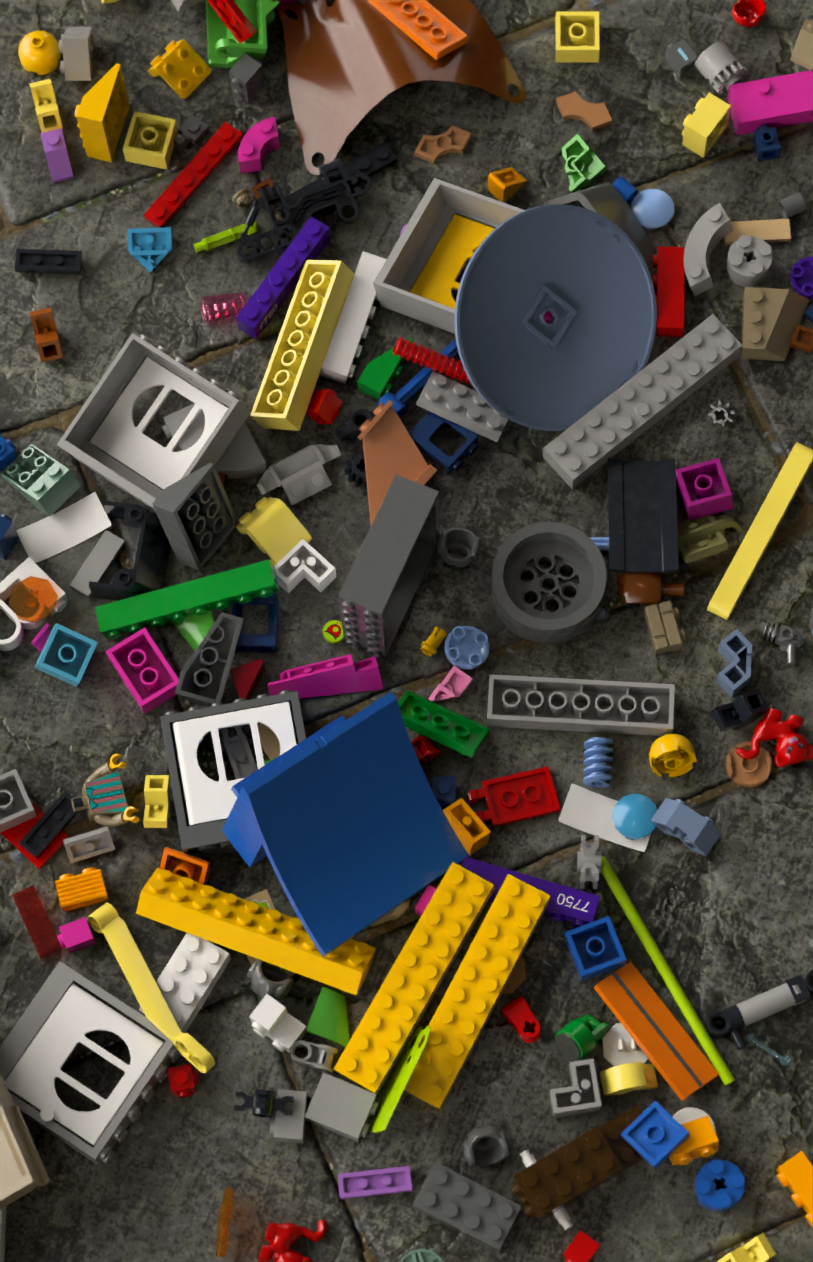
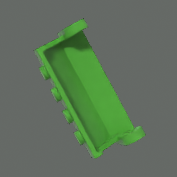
(223, 47)

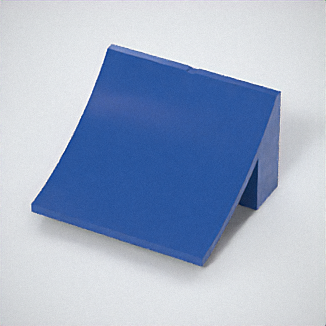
(345, 824)

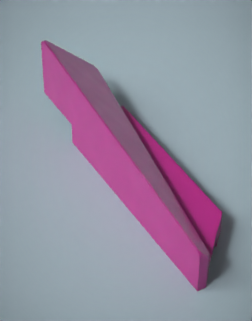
(330, 678)

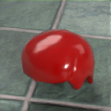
(749, 12)

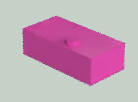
(772, 102)

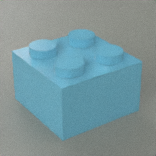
(66, 655)

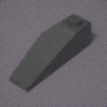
(208, 668)

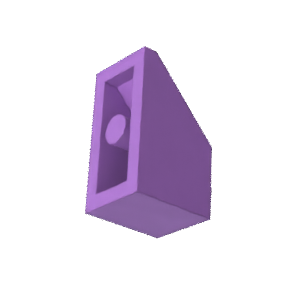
(57, 155)

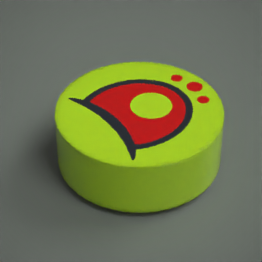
(333, 632)

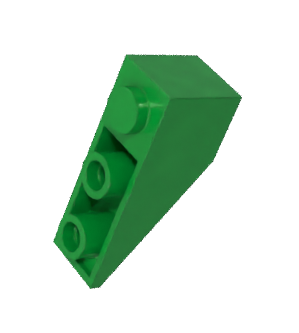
(380, 374)

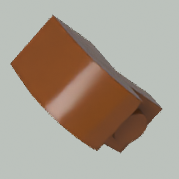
(46, 334)

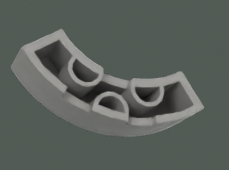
(699, 245)

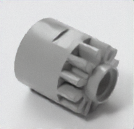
(720, 67)

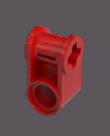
(424, 749)
(520, 1016)

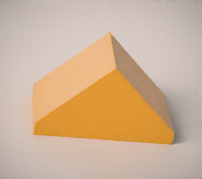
(505, 183)

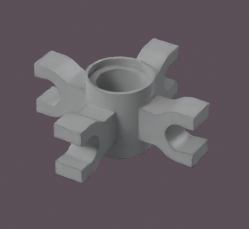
(589, 862)

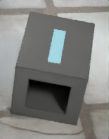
(680, 58)

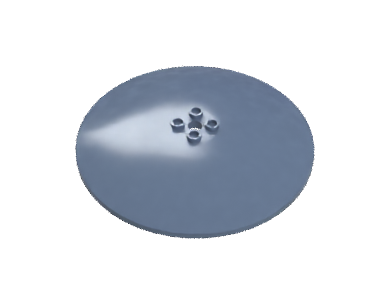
(599, 307)

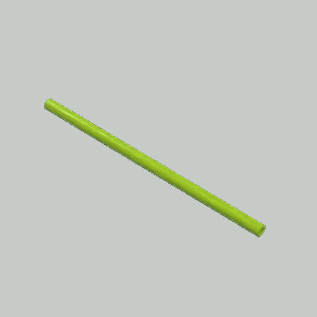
(666, 972)

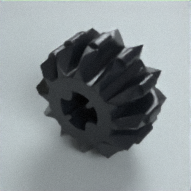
(354, 470)

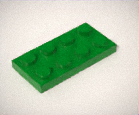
(442, 724)

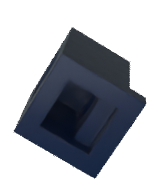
(766, 143)

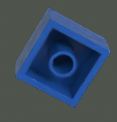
(595, 949)

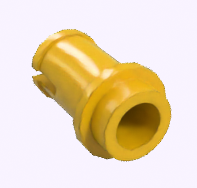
(433, 641)

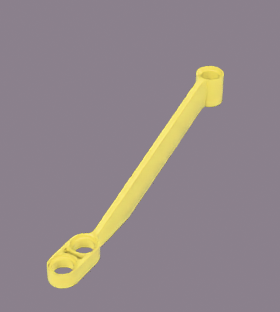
(143, 985)

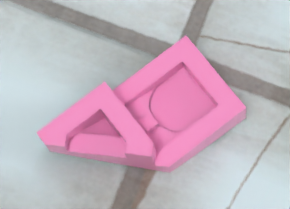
(452, 686)

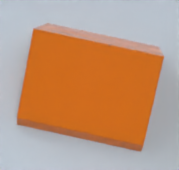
(186, 865)

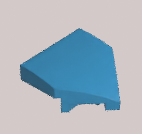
(150, 245)

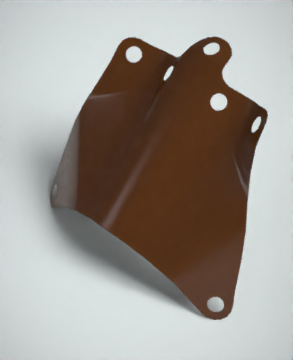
(354, 56)

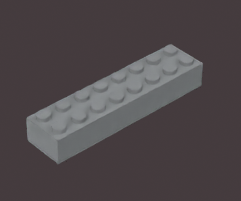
(580, 705)

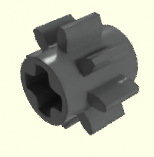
(727, 407)

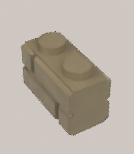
(664, 628)

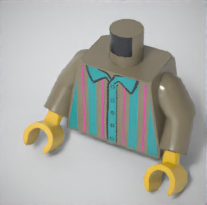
(105, 796)

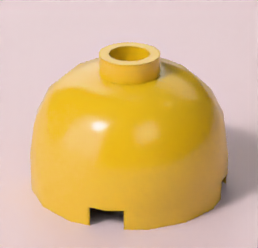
(39, 52)
(672, 755)

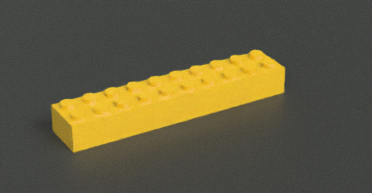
(251, 930)
(414, 978)
(476, 989)

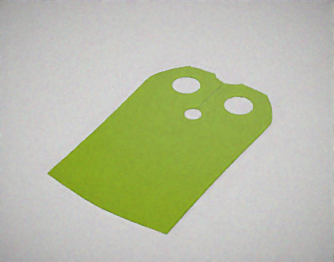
(399, 1080)

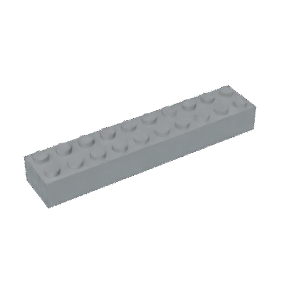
(642, 401)

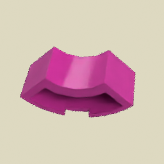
(257, 144)

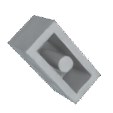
(290, 1127)

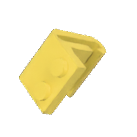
(273, 528)

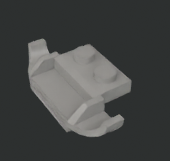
(300, 472)

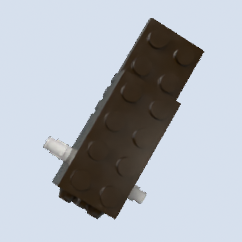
(575, 1169)

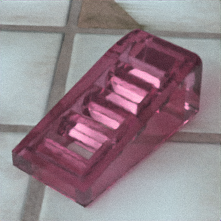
(224, 313)

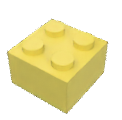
(577, 37)
(705, 124)
(150, 140)

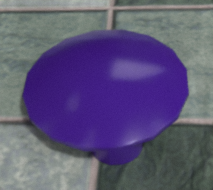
(802, 277)

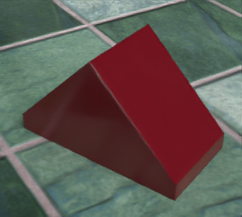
(247, 677)

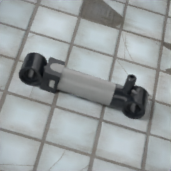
(792, 993)

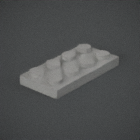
(461, 406)

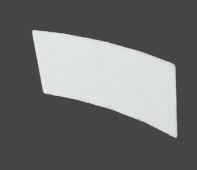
(64, 528)
(593, 815)

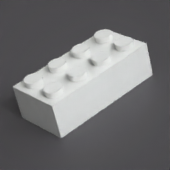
(191, 977)

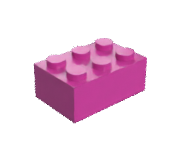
(143, 670)

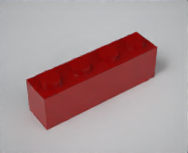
(669, 291)

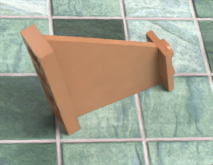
(387, 453)

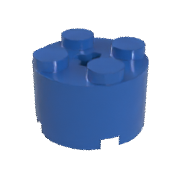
(715, 1172)

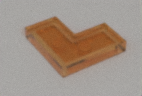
(223, 1223)

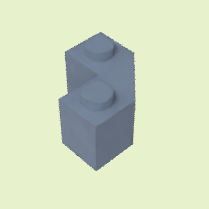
(738, 654)
(690, 827)

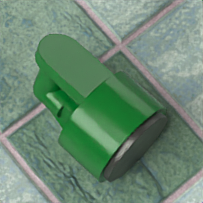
(577, 1040)

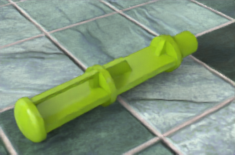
(224, 237)

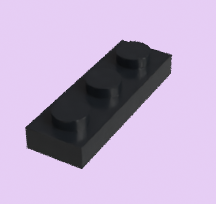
(48, 261)
(49, 826)

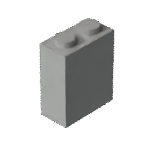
(342, 1107)

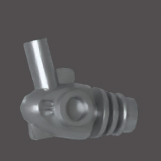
(785, 637)

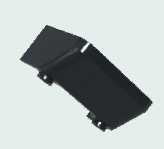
(150, 556)

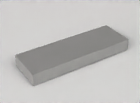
(97, 563)

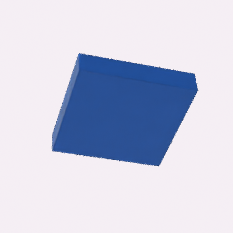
(655, 1135)

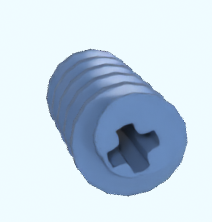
(596, 762)

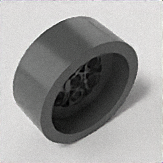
(563, 549)

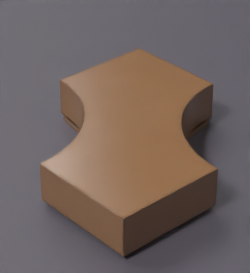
(592, 114)
(452, 141)

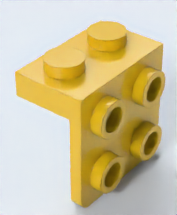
(180, 68)

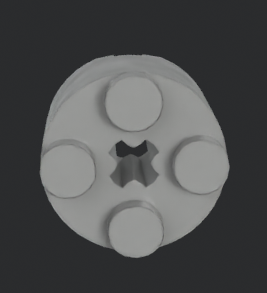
(749, 261)

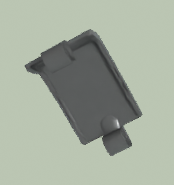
(609, 203)

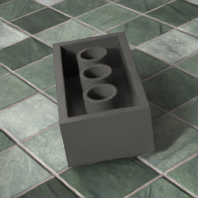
(467, 1207)

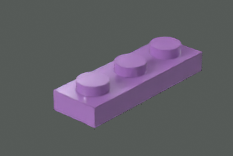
(374, 1182)

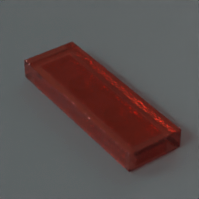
(36, 921)

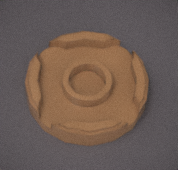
(748, 772)

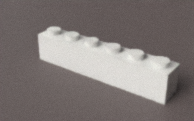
(353, 320)

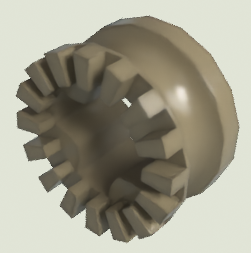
(242, 198)

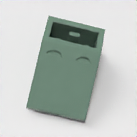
(41, 479)

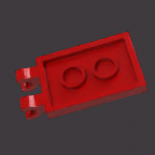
(516, 797)

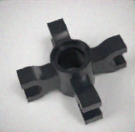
(264, 1103)

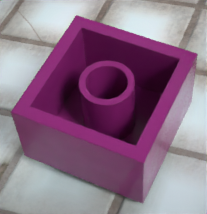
(704, 489)

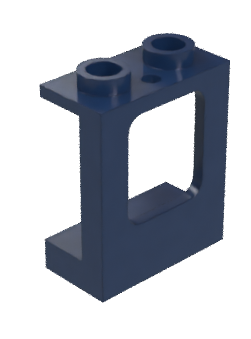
(428, 426)
(259, 642)

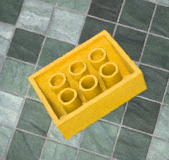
(103, 115)

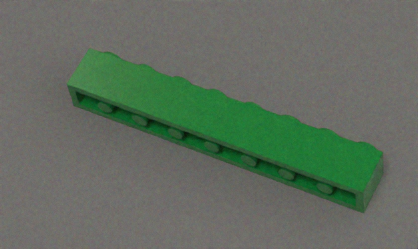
(187, 599)

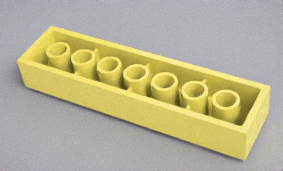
(302, 345)

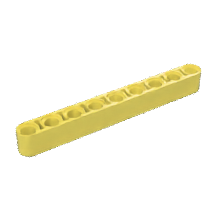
(761, 531)

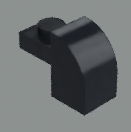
(741, 711)

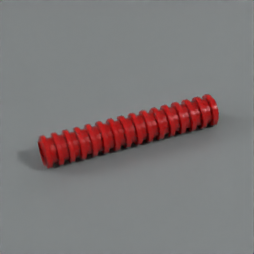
(431, 359)

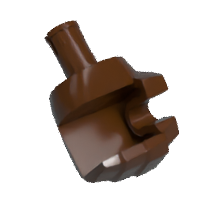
(646, 588)

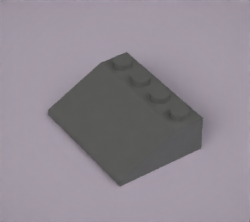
(196, 516)

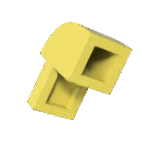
(46, 106)
(157, 801)
(628, 1077)
(754, 1251)

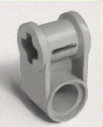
(315, 1056)

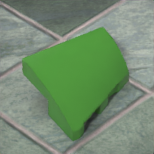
(581, 163)
(195, 628)
(330, 1018)

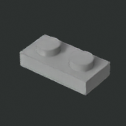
(89, 844)

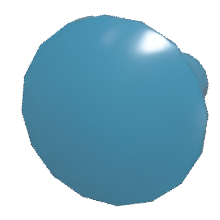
(633, 816)

